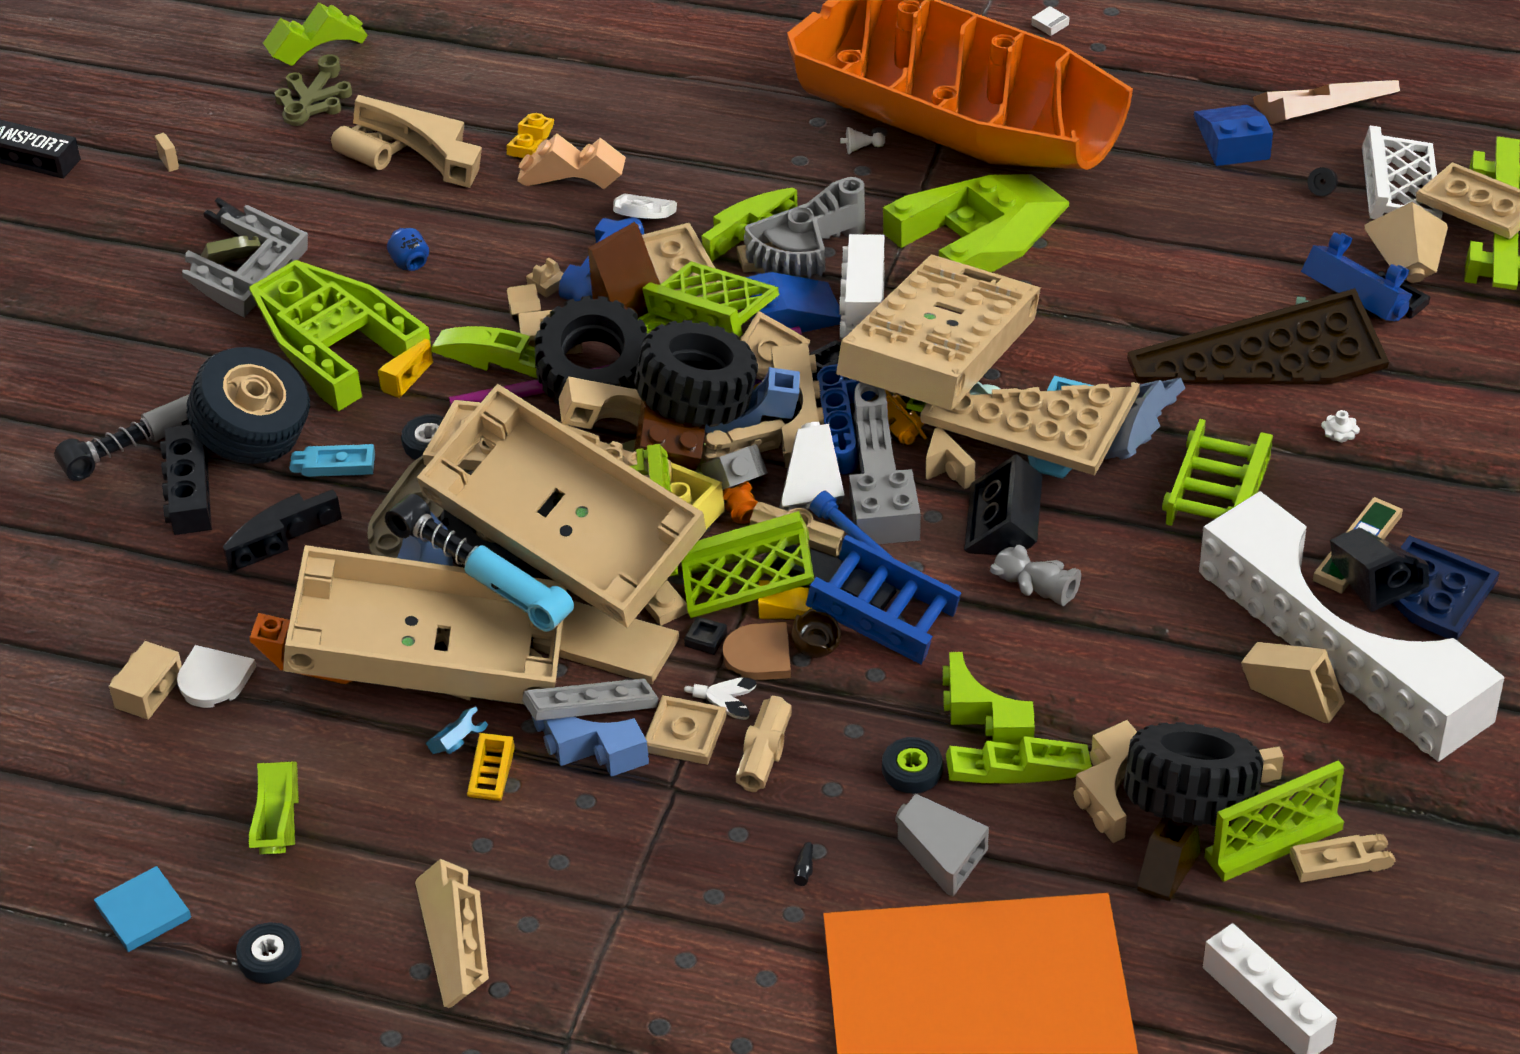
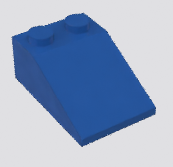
(1235, 134)
(800, 302)

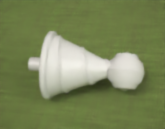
(857, 140)

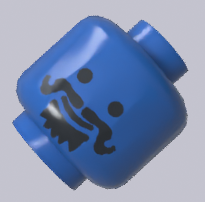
(408, 249)

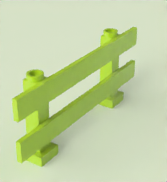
(1503, 262)

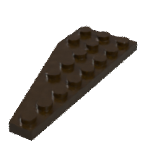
(1294, 345)

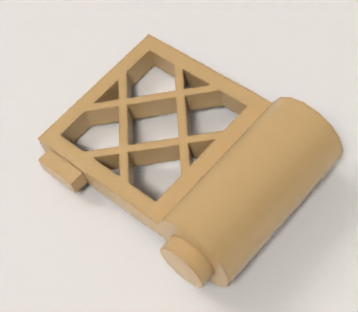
(365, 147)

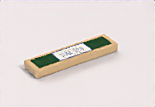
(1377, 518)

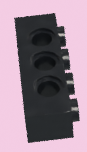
(187, 481)

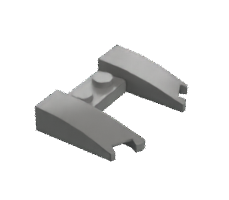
(279, 246)

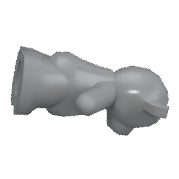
(1043, 577)

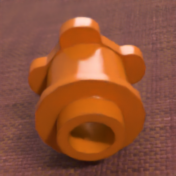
(740, 502)

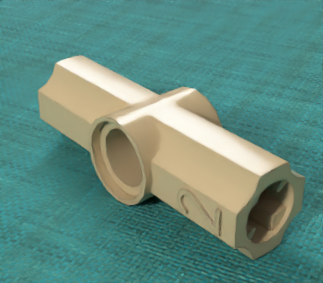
(821, 535)
(763, 744)

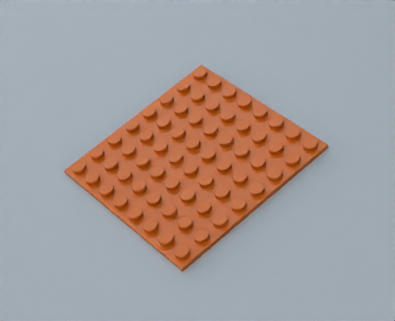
(980, 978)

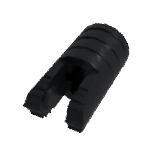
(224, 208)

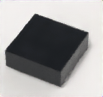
(705, 635)

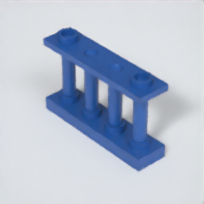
(872, 621)

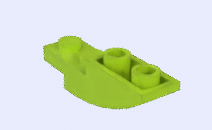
(731, 222)
(487, 345)

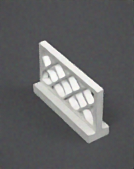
(1379, 174)

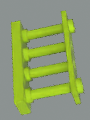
(1249, 475)

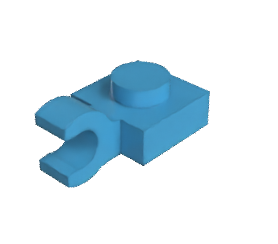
(451, 736)

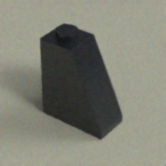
(1377, 568)

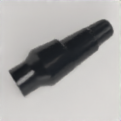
(804, 866)

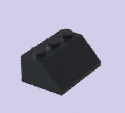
(1004, 508)

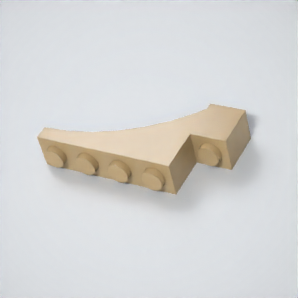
(429, 134)

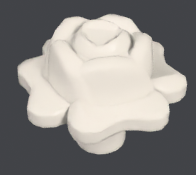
(1340, 427)

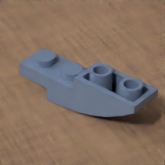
(1143, 415)

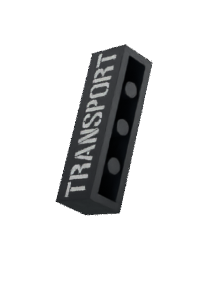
(37, 149)

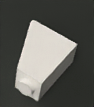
(811, 468)

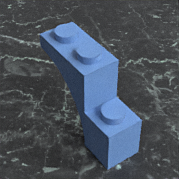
(772, 397)
(615, 744)

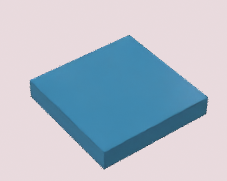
(142, 908)

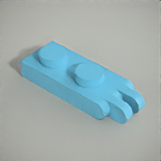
(334, 460)

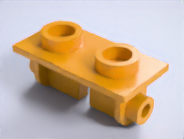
(906, 424)

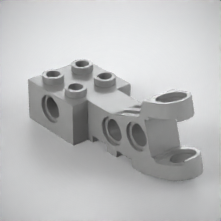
(880, 497)

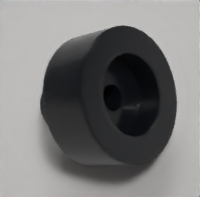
(1316, 184)

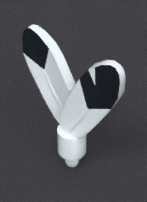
(724, 695)

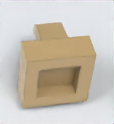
(546, 277)

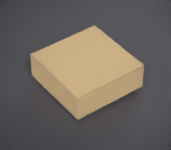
(166, 152)

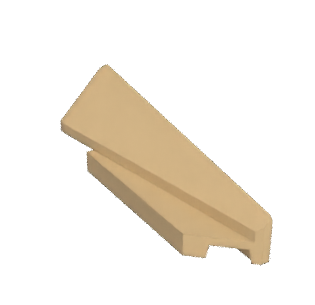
(453, 930)

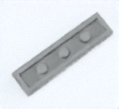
(589, 699)

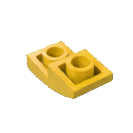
(531, 133)

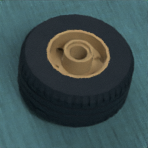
(248, 405)

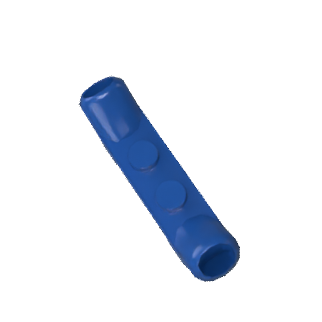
(577, 280)

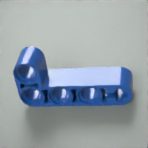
(835, 398)

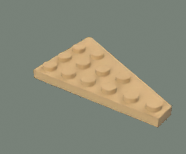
(1057, 426)

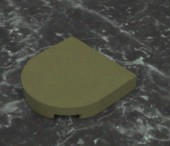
(230, 249)

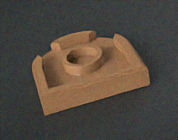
(758, 651)

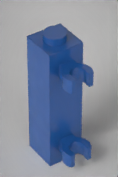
(1341, 274)

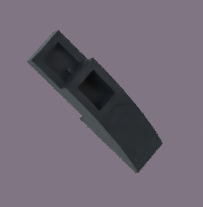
(272, 528)

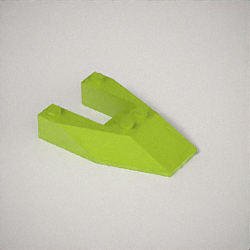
(991, 213)
(317, 308)

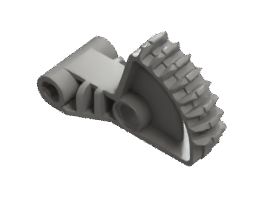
(802, 229)

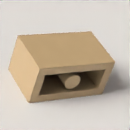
(145, 680)

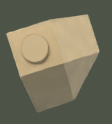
(1410, 239)

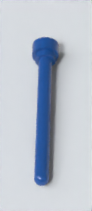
(825, 507)

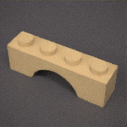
(797, 358)
(588, 401)

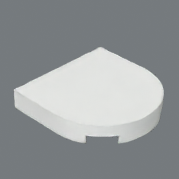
(643, 206)
(213, 676)

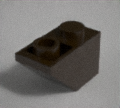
(1168, 858)

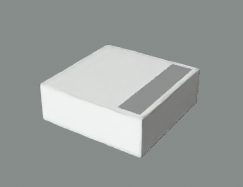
(1050, 21)

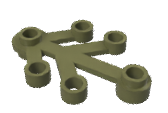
(299, 111)

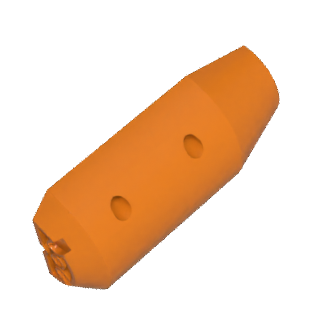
(961, 81)

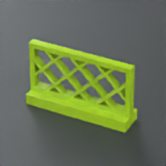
(684, 305)
(742, 546)
(1270, 837)

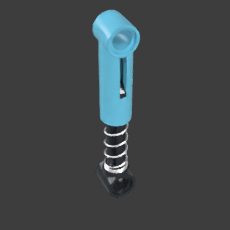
(543, 604)

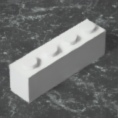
(1269, 992)

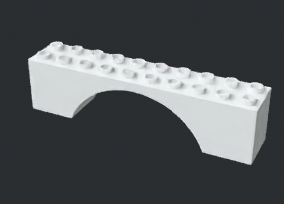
(1425, 690)

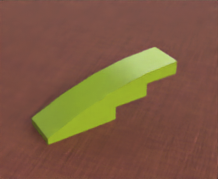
(1023, 763)

